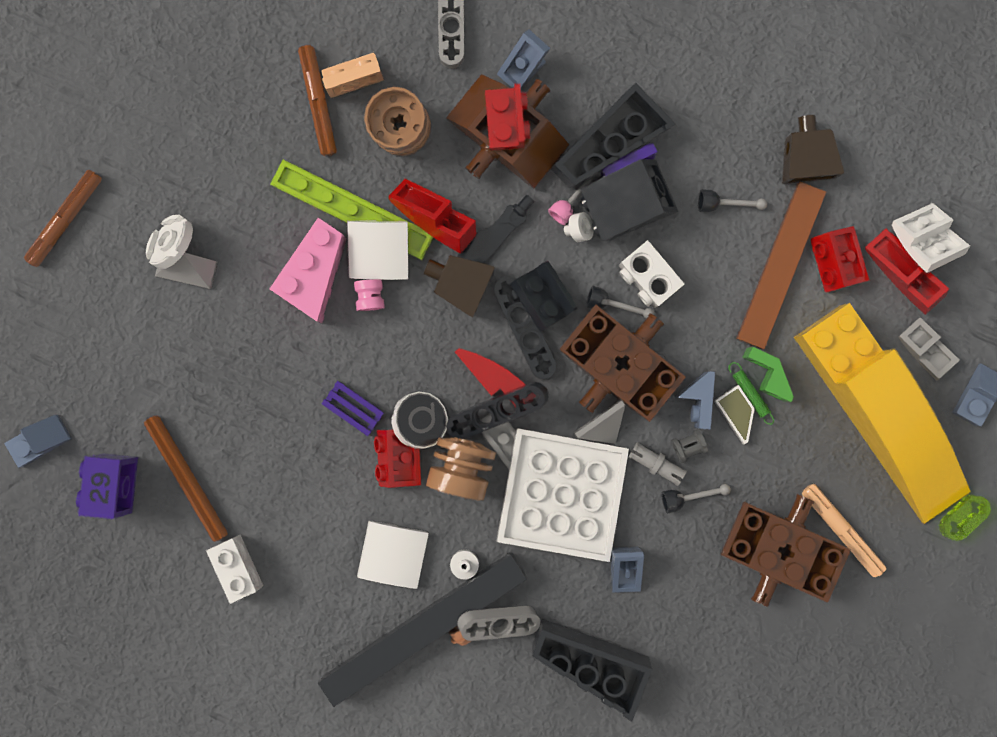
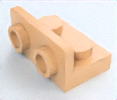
(352, 75)

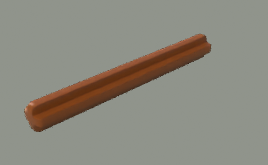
(185, 478)

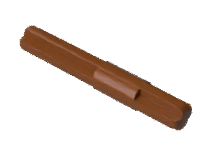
(317, 100)
(62, 218)

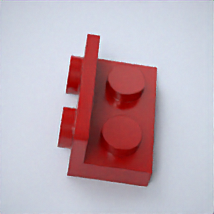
(505, 118)
(839, 259)
(397, 463)

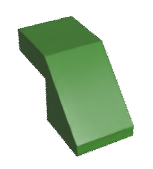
(775, 380)

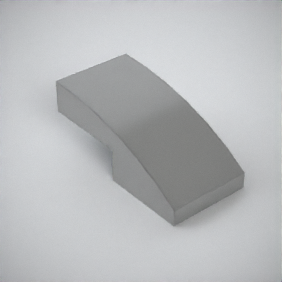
(928, 349)

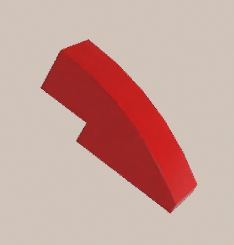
(434, 215)
(917, 285)
(491, 374)

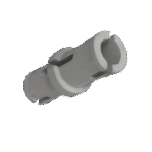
(657, 463)

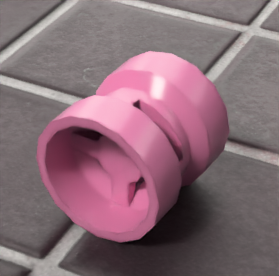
(369, 295)

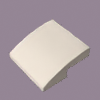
(928, 237)
(377, 249)
(392, 554)

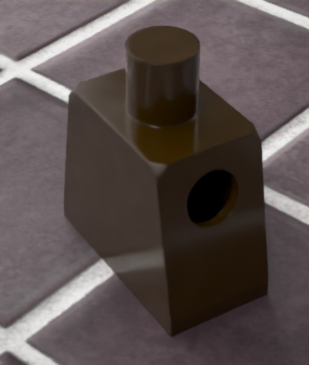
(811, 154)
(460, 281)

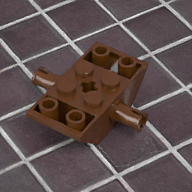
(527, 163)
(645, 381)
(809, 559)

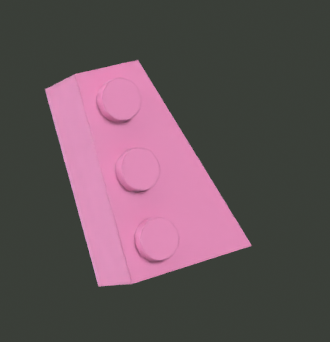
(311, 270)

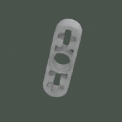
(458, 45)
(524, 623)

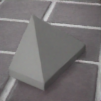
(190, 270)
(604, 426)

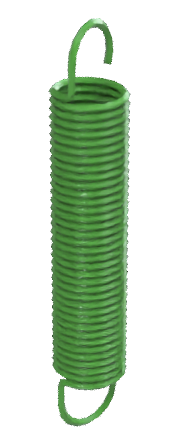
(751, 393)

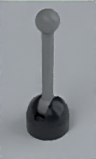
(710, 201)
(600, 298)
(674, 500)

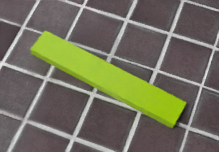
(342, 203)

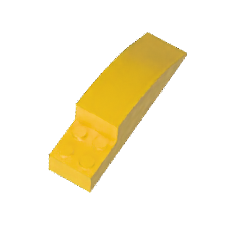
(886, 410)

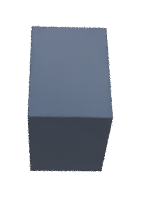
(626, 569)

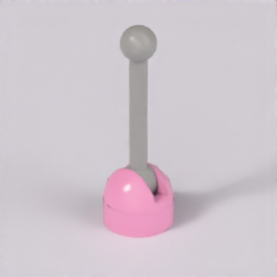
(562, 209)

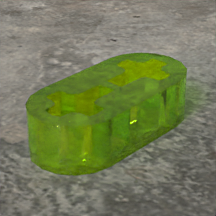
(968, 523)

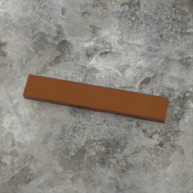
(781, 265)

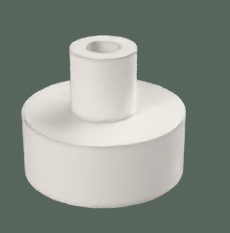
(579, 227)
(464, 557)

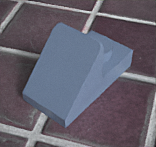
(524, 60)
(702, 391)
(978, 396)
(37, 440)

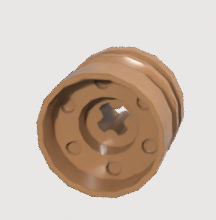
(393, 106)
(461, 468)

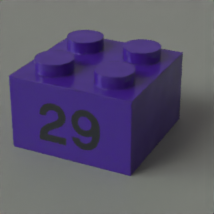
(107, 485)

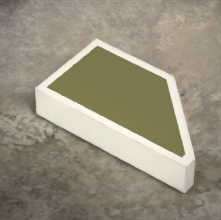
(737, 412)

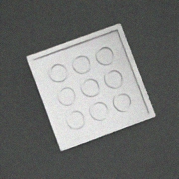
(562, 495)

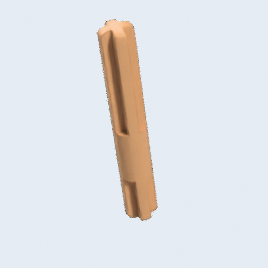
(844, 531)

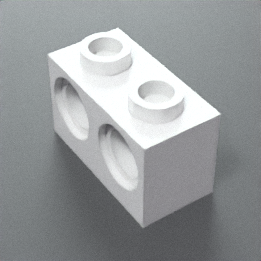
(656, 270)
(235, 569)

